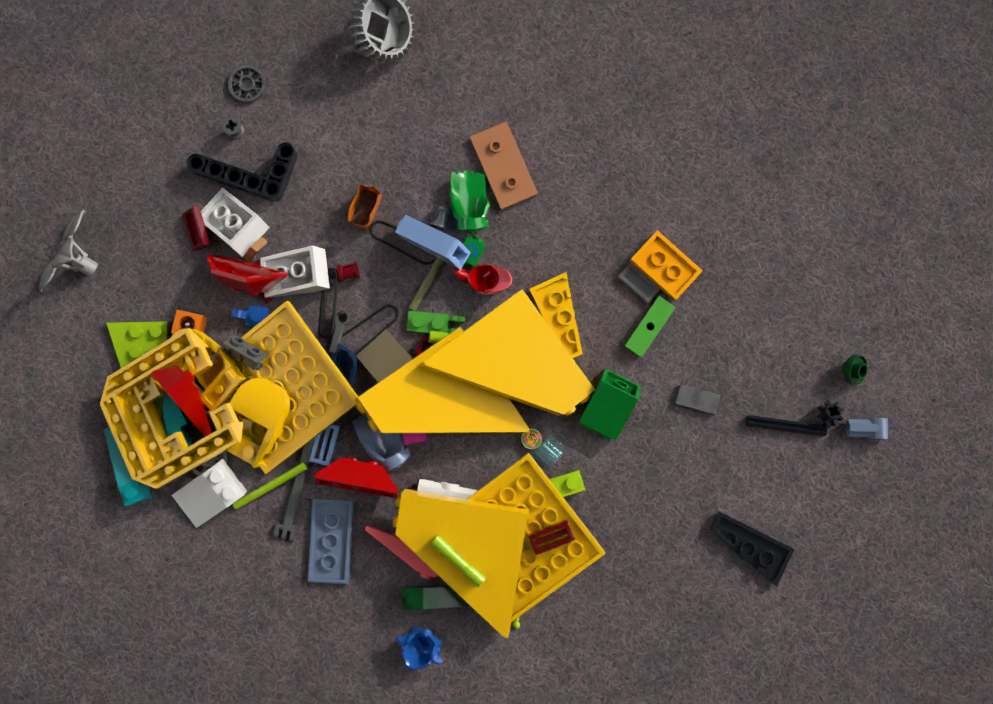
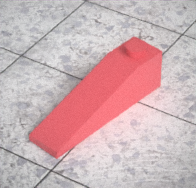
(399, 548)

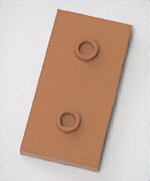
(503, 165)

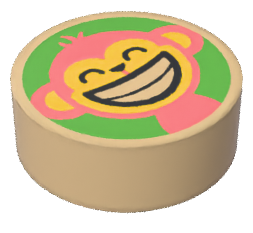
(531, 439)

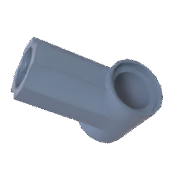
(873, 428)

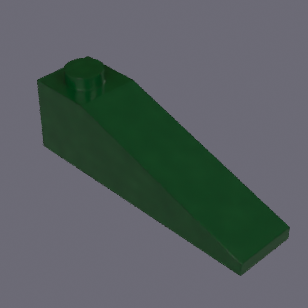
(431, 597)

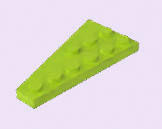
(135, 340)

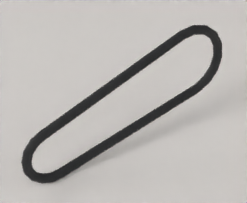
(394, 247)
(370, 316)

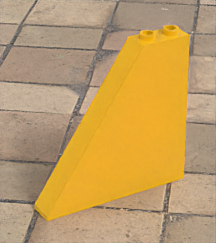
(516, 358)
(430, 402)
(481, 534)

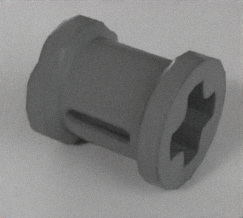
(238, 129)
(441, 218)

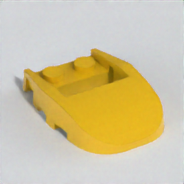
(226, 380)
(266, 405)

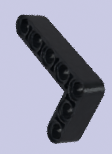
(246, 177)

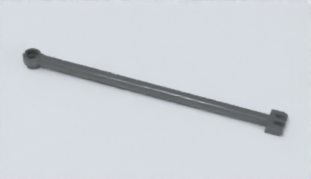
(298, 481)

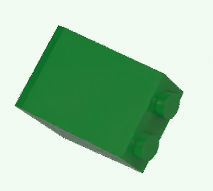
(610, 405)

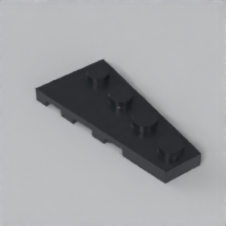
(756, 548)

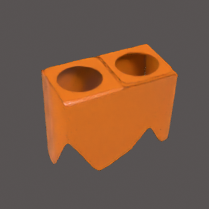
(355, 201)

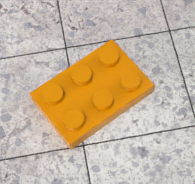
(666, 265)

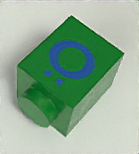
(477, 248)

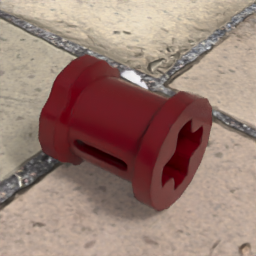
(348, 271)

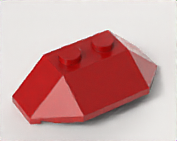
(244, 275)
(358, 477)

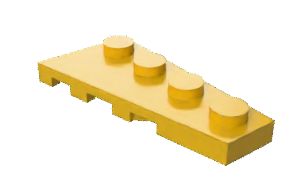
(556, 308)

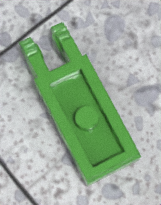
(425, 322)

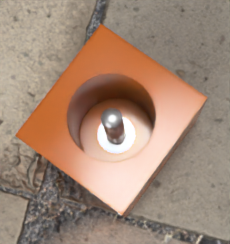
(188, 320)

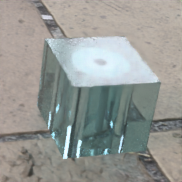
(550, 450)

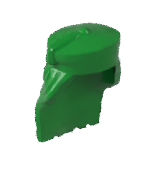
(469, 200)

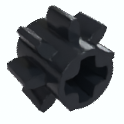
(825, 413)

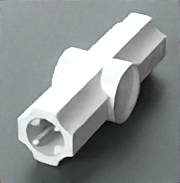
(445, 489)

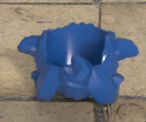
(419, 648)

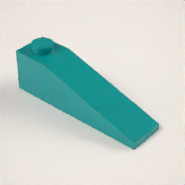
(130, 490)

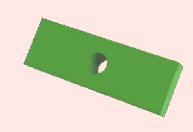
(657, 316)

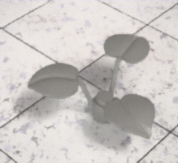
(80, 263)

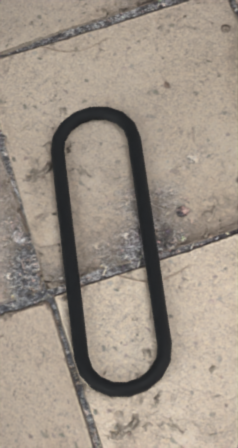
(334, 306)

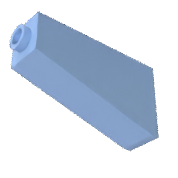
(433, 241)

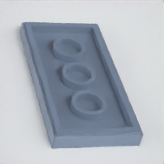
(330, 541)

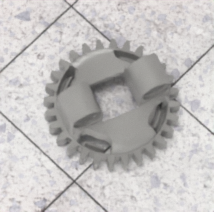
(394, 36)

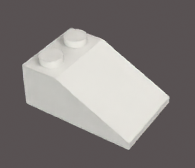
(233, 222)
(305, 271)
(209, 493)

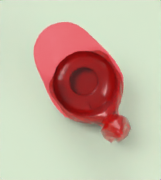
(486, 278)

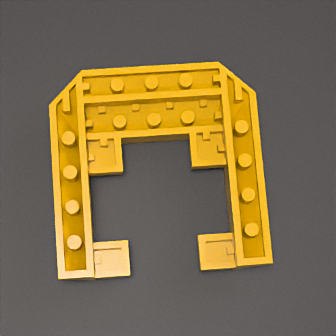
(137, 427)

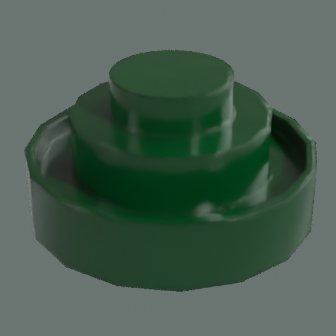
(855, 369)

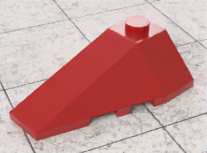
(185, 394)

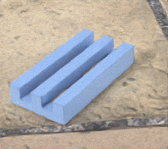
(332, 444)

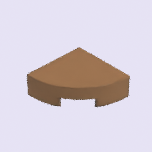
(252, 251)

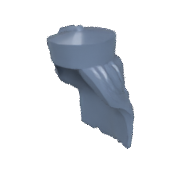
(382, 447)

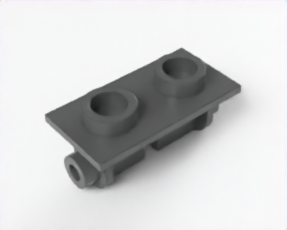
(238, 347)

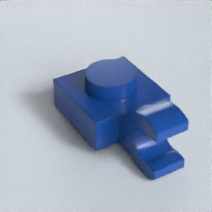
(253, 315)

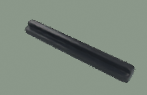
(786, 425)

